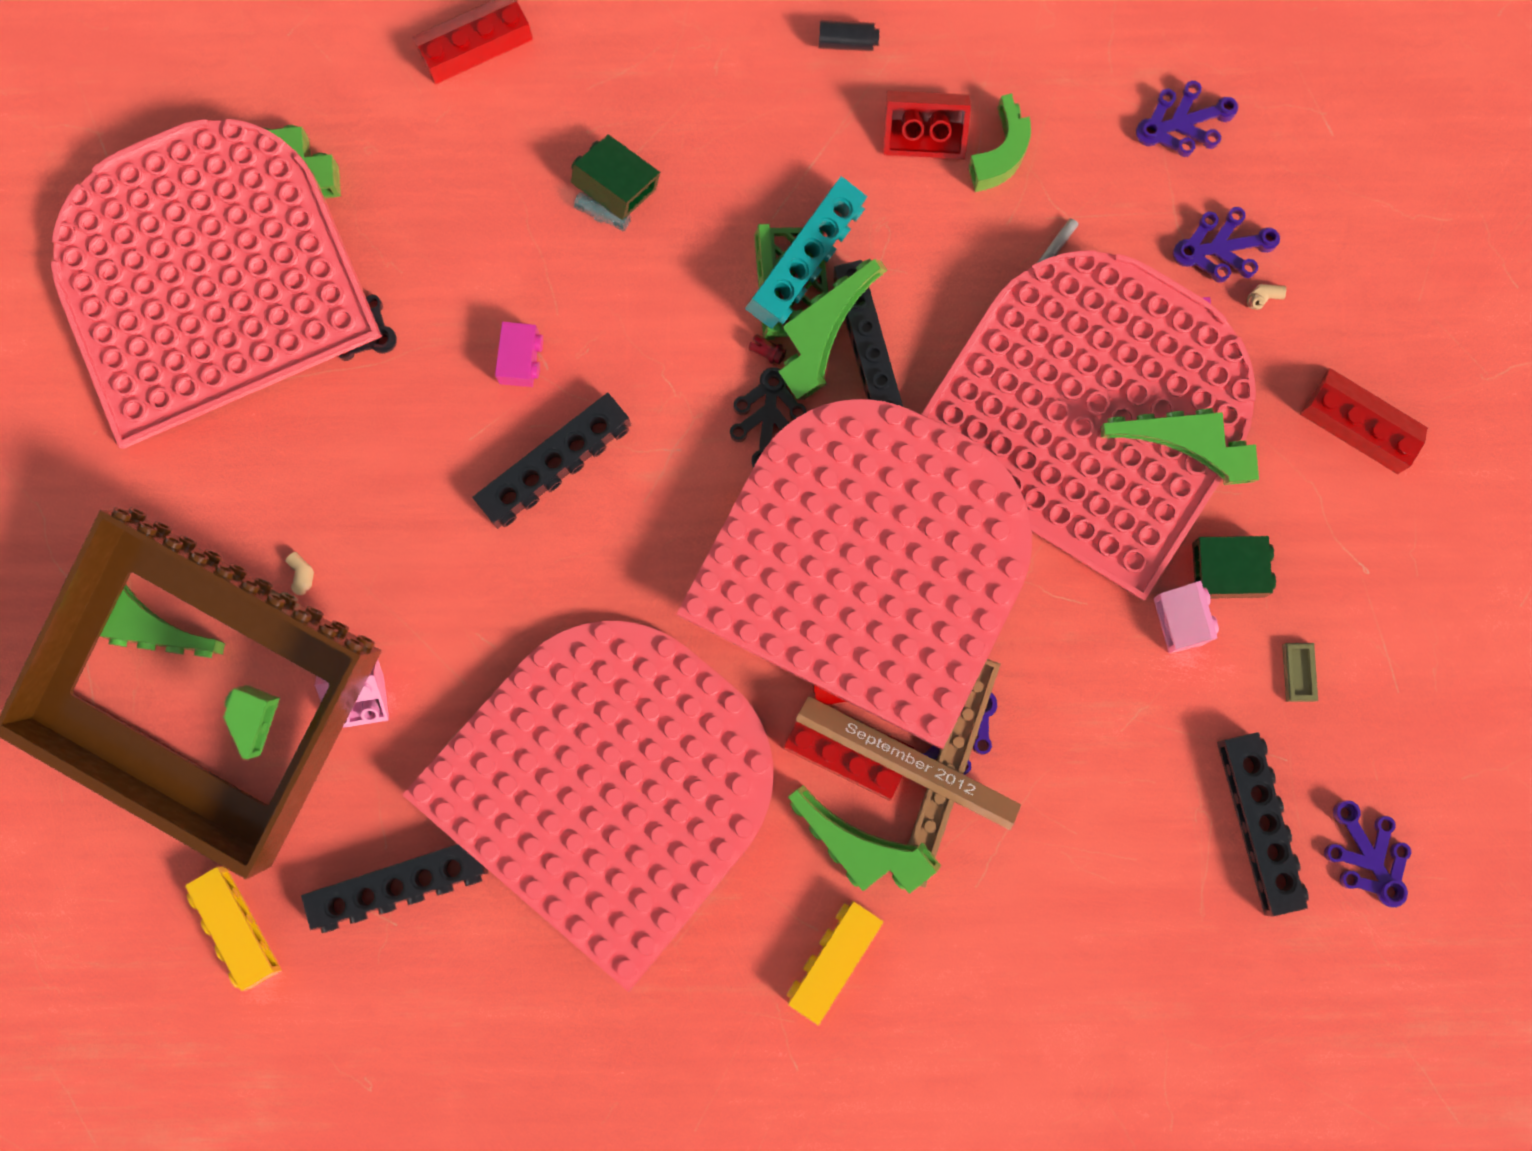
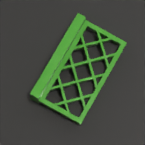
(766, 261)

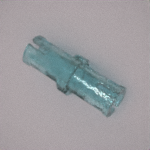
(591, 207)

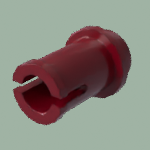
(769, 350)

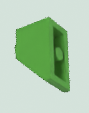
(249, 718)

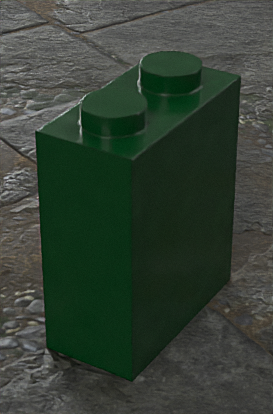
(614, 176)
(1234, 566)

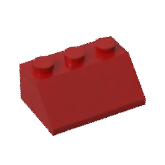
(926, 124)

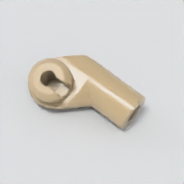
(1263, 293)
(303, 573)

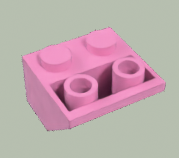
(1186, 617)
(371, 703)

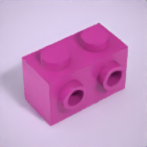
(518, 354)

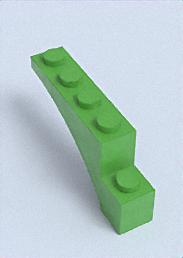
(321, 164)
(817, 326)
(1196, 436)
(137, 624)
(862, 854)

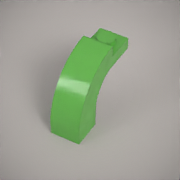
(999, 165)

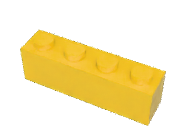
(232, 928)
(834, 963)

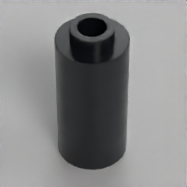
(848, 35)

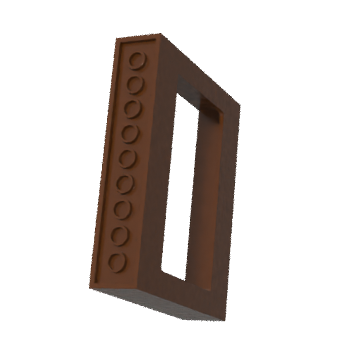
(136, 770)

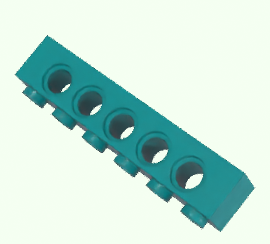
(842, 198)

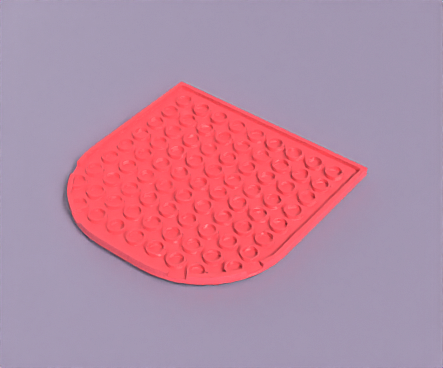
(202, 274)
(1089, 344)
(870, 561)
(552, 778)

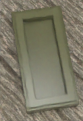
(1300, 672)

